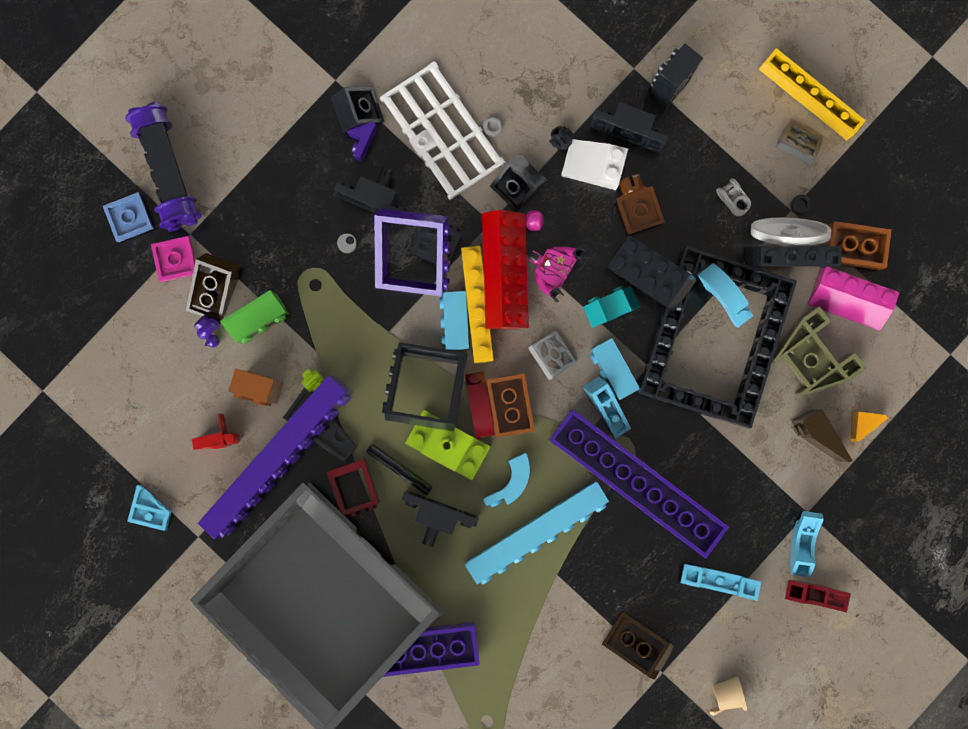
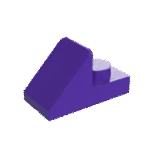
(365, 135)

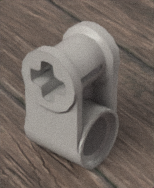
(735, 195)

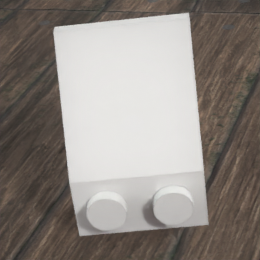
(595, 163)

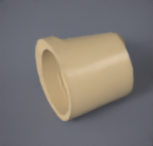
(728, 696)

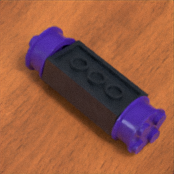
(151, 127)

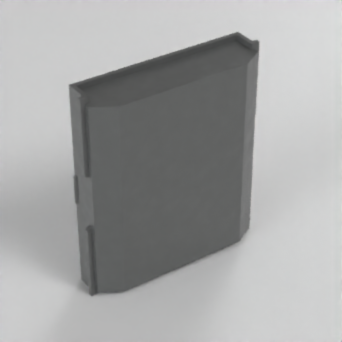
(315, 607)

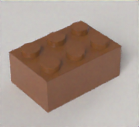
(861, 245)
(255, 387)
(510, 405)

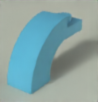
(727, 294)
(519, 478)
(803, 544)

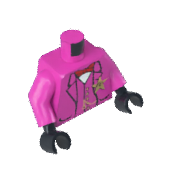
(554, 268)

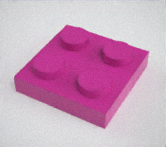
(174, 258)

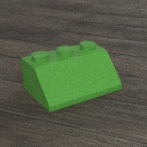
(255, 317)

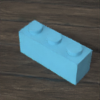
(454, 321)
(614, 369)

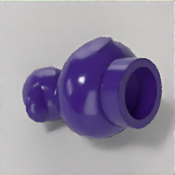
(205, 328)

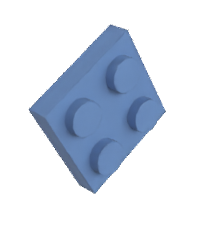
(128, 217)

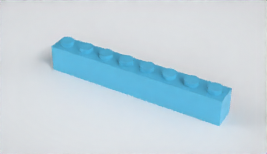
(537, 531)

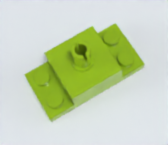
(451, 449)

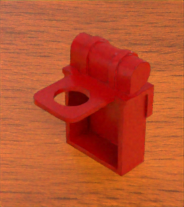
(217, 440)

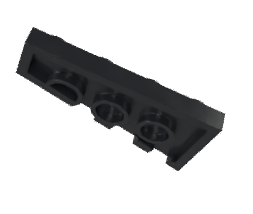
(333, 436)

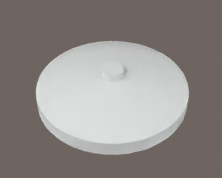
(791, 231)

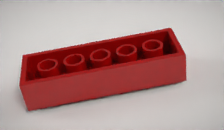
(505, 270)

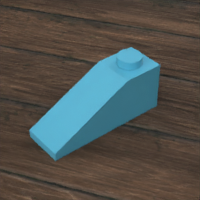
(607, 406)

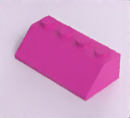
(853, 298)

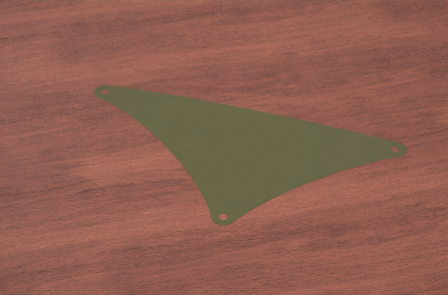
(508, 604)

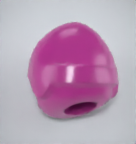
(534, 220)

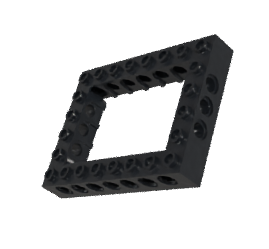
(744, 409)

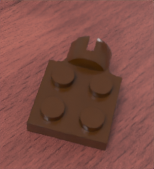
(638, 205)

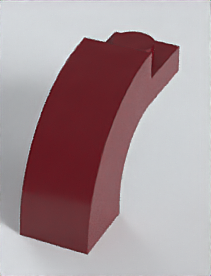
(479, 405)
(817, 595)

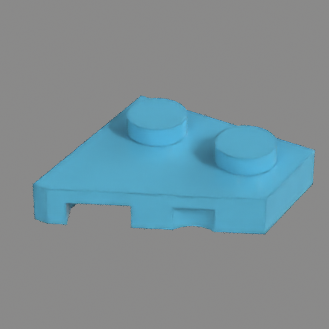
(148, 510)

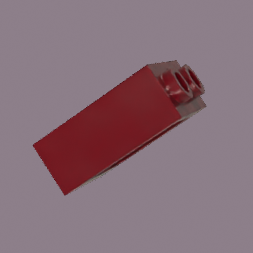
(353, 511)

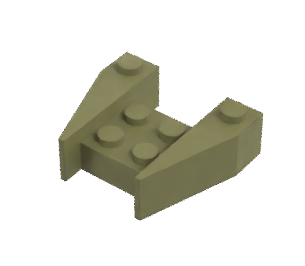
(811, 359)

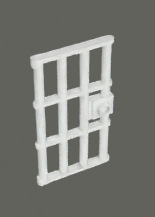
(430, 138)

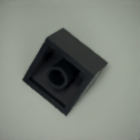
(356, 107)
(518, 182)

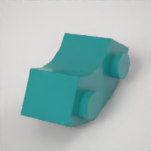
(610, 307)

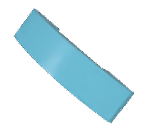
(720, 581)

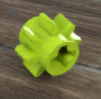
(312, 379)

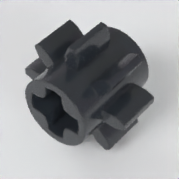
(561, 137)

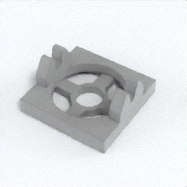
(568, 359)

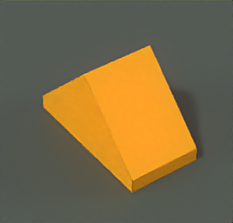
(864, 423)

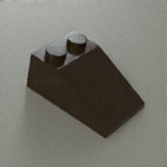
(212, 286)
(819, 432)
(638, 645)

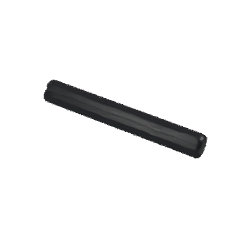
(399, 469)

